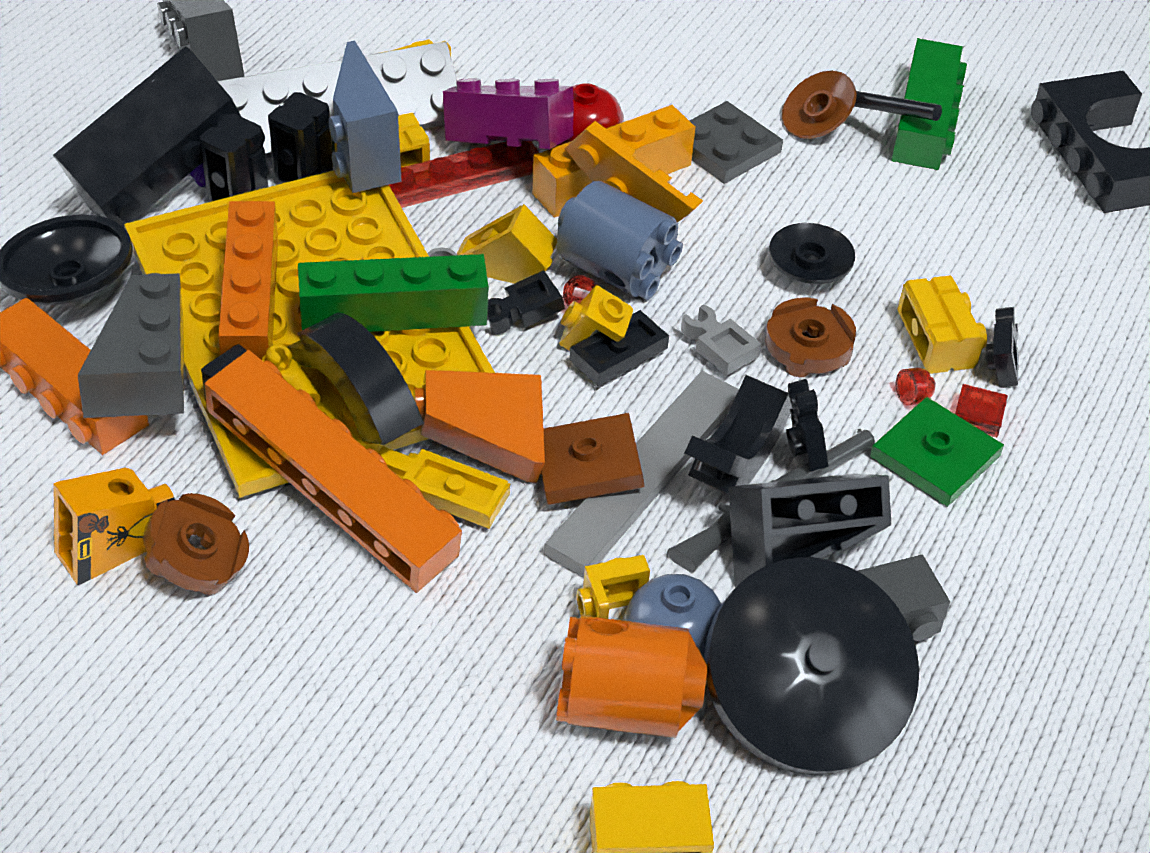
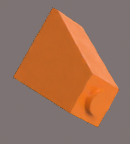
(486, 418)

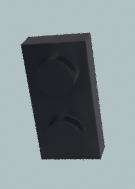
(605, 358)

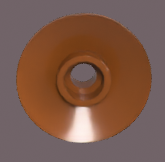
(819, 104)

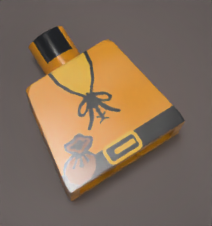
(102, 520)

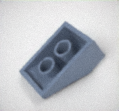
(364, 126)

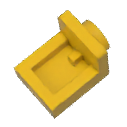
(596, 311)
(611, 585)

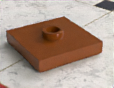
(590, 459)

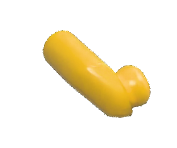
(290, 370)

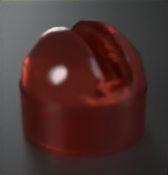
(579, 281)
(914, 385)

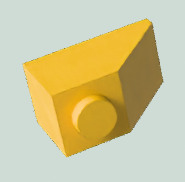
(512, 245)

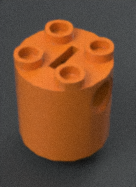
(630, 677)

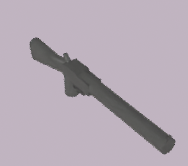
(698, 548)

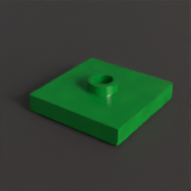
(936, 451)

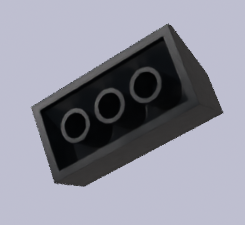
(146, 139)

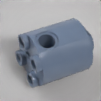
(618, 238)

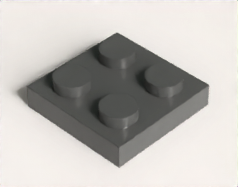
(731, 142)

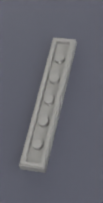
(605, 518)

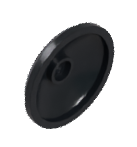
(64, 259)

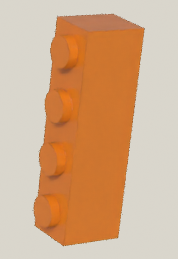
(249, 277)
(46, 363)

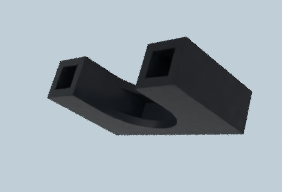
(1068, 116)

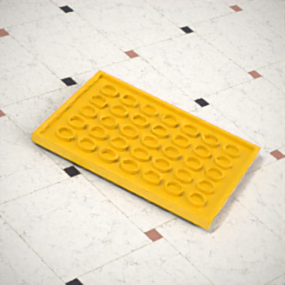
(315, 223)

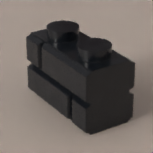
(300, 138)
(233, 158)

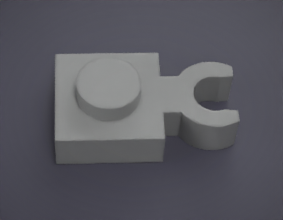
(722, 344)

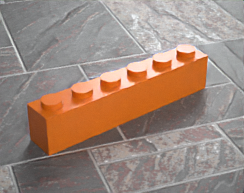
(334, 470)

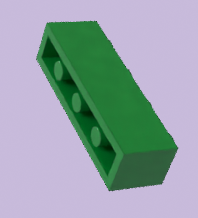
(933, 78)
(397, 292)

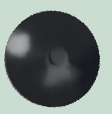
(811, 666)

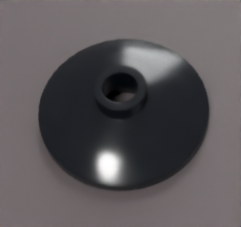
(812, 253)

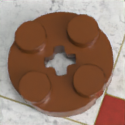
(804, 354)
(181, 563)

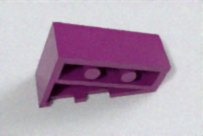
(509, 112)

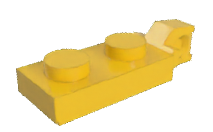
(451, 484)

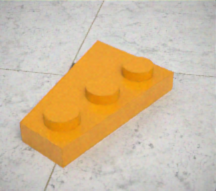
(617, 164)

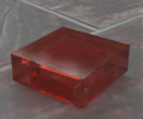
(982, 408)

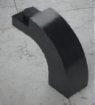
(362, 374)
(744, 437)

